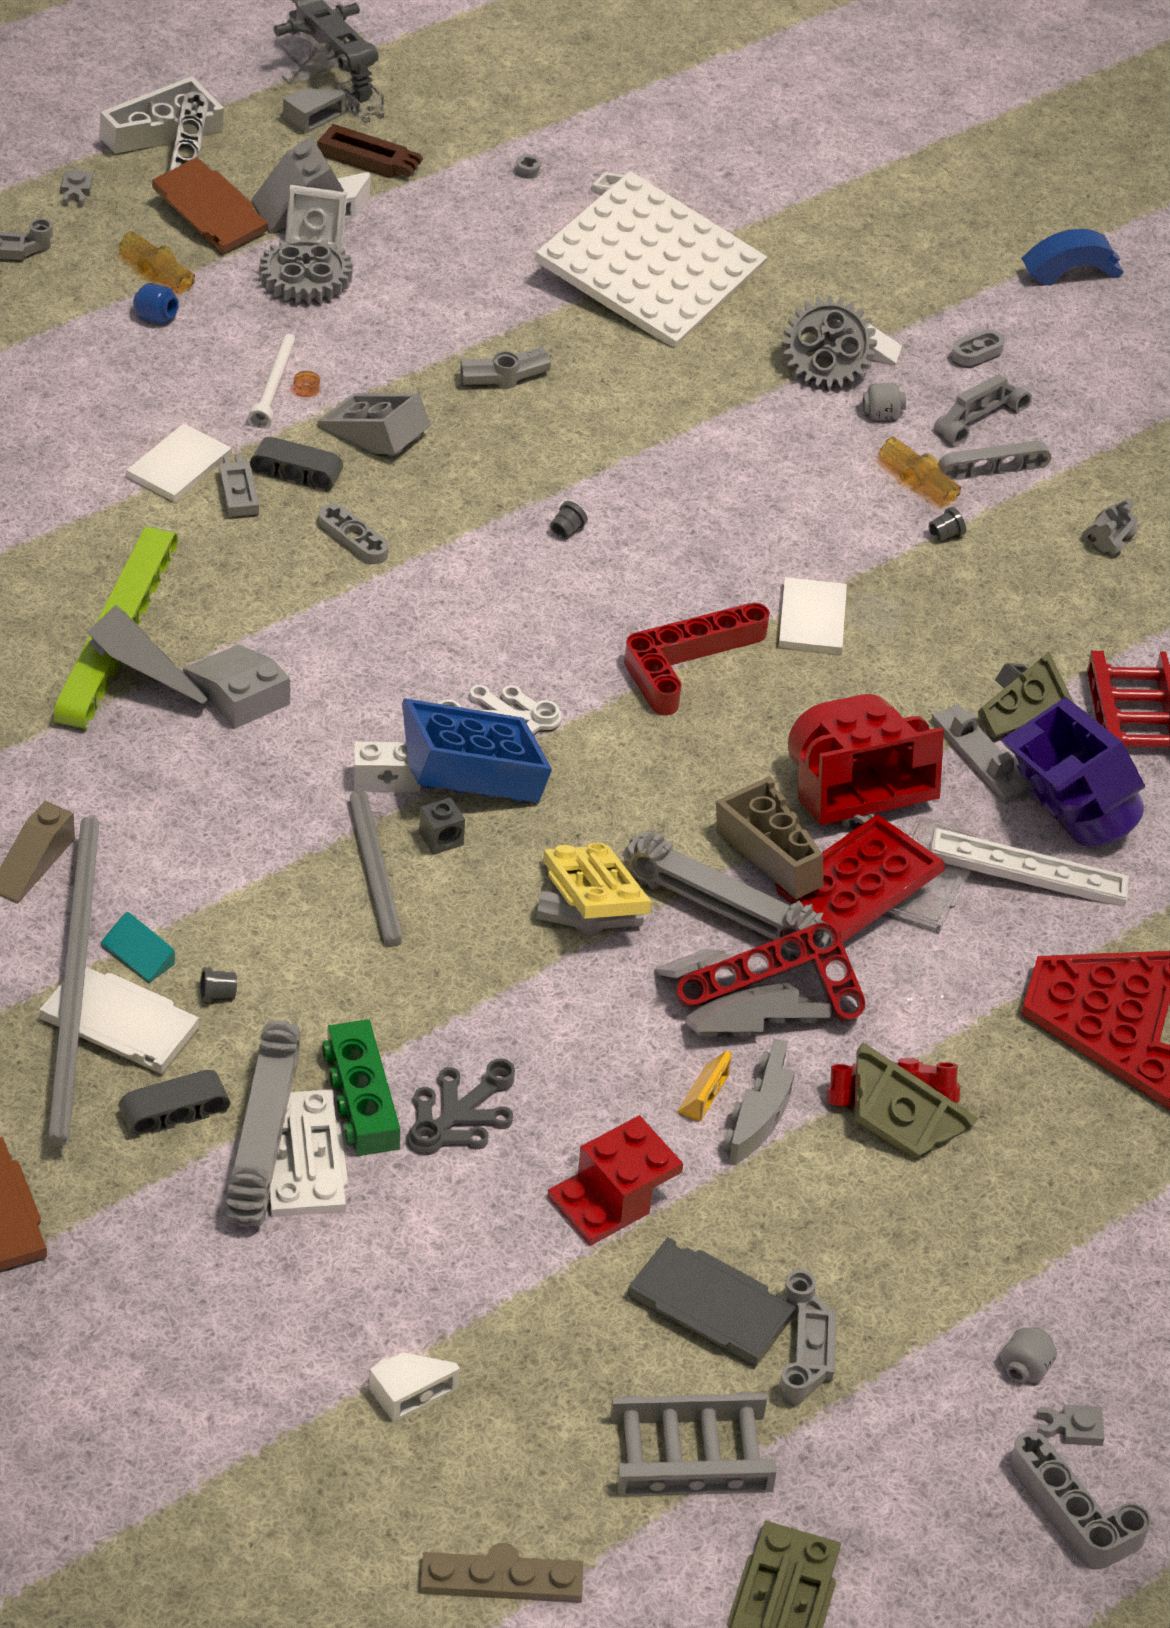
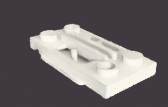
(127, 1020)
(310, 1158)

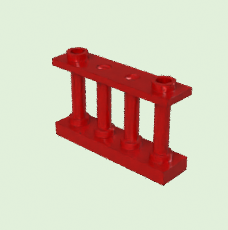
(1105, 696)

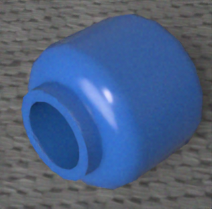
(156, 303)

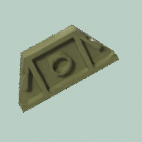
(903, 1107)

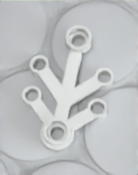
(538, 715)

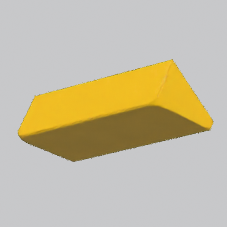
(706, 1087)

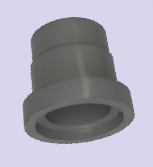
(568, 519)
(948, 525)
(217, 985)

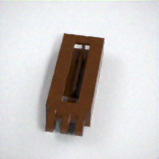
(368, 152)

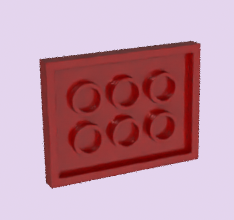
(868, 875)

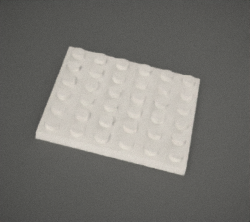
(650, 259)

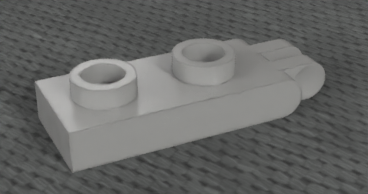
(238, 486)

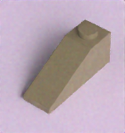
(35, 850)

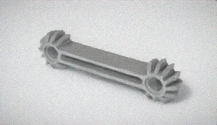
(657, 864)
(263, 1124)

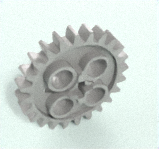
(305, 269)
(815, 321)

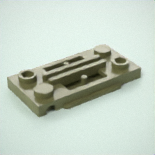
(786, 1581)

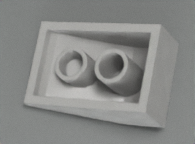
(300, 166)
(378, 421)
(241, 684)

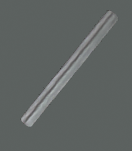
(376, 869)

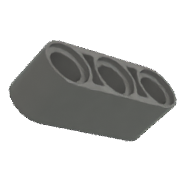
(297, 463)
(173, 1102)

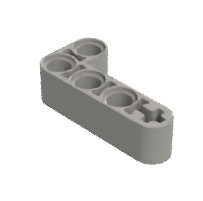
(1038, 1467)

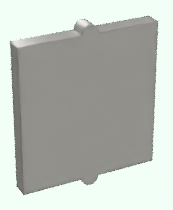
(691, 963)

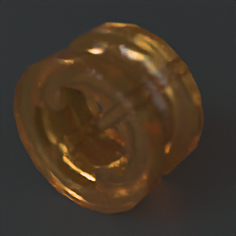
(306, 377)

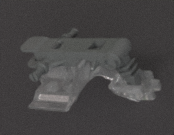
(325, 43)

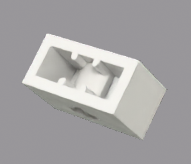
(383, 767)

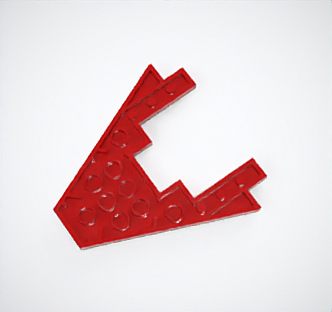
(1108, 1011)

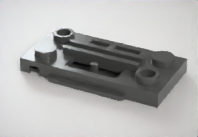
(712, 1300)

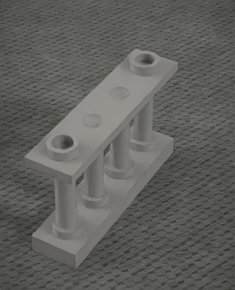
(692, 1477)

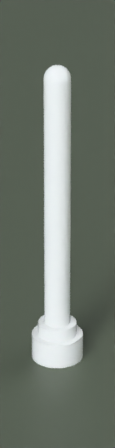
(262, 411)

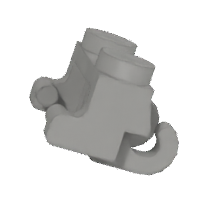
(1111, 527)

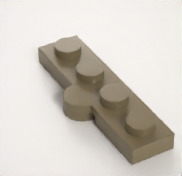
(502, 1576)

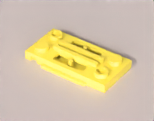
(595, 881)

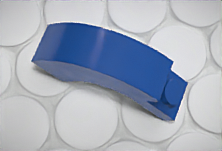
(1071, 249)

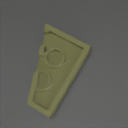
(1024, 698)

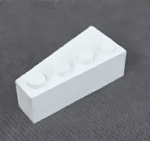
(154, 118)

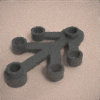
(461, 1111)

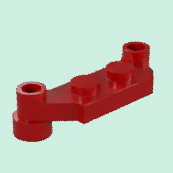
(941, 1078)

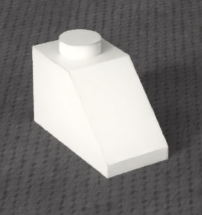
(411, 1382)

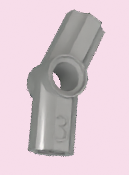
(504, 368)
(555, 909)

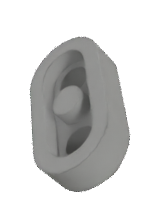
(978, 347)

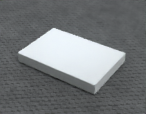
(178, 462)
(812, 616)

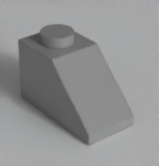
(313, 108)

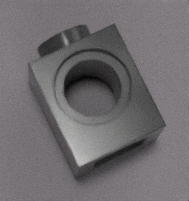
(442, 825)

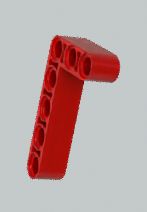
(656, 649)
(777, 965)

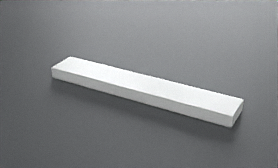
(1030, 867)

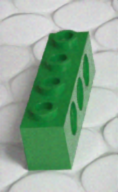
(362, 1088)

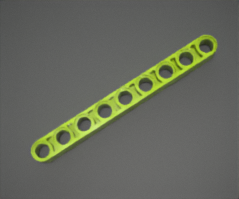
(132, 594)

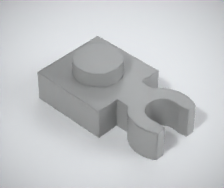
(76, 186)
(1077, 1423)

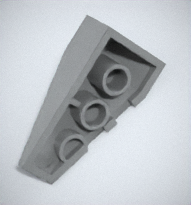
(131, 645)

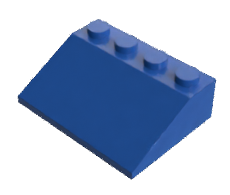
(473, 751)

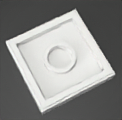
(316, 214)

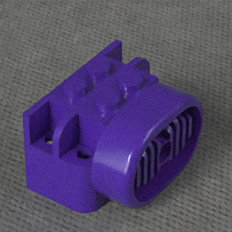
(1079, 773)

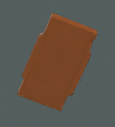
(210, 205)
(19, 1216)

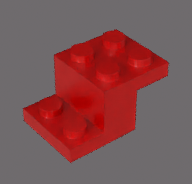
(615, 1180)

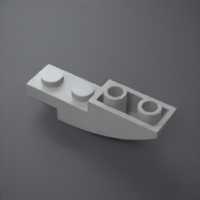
(749, 1007)
(762, 1106)

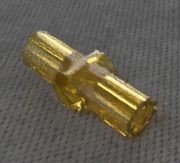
(156, 262)
(919, 471)

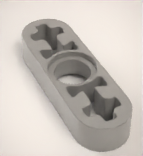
(349, 523)

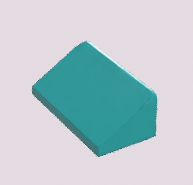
(139, 948)

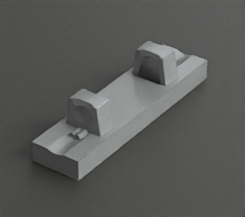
(981, 753)

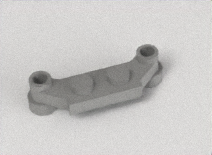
(19, 245)
(978, 402)
(813, 1339)

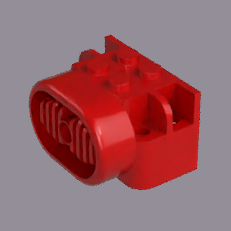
(863, 758)

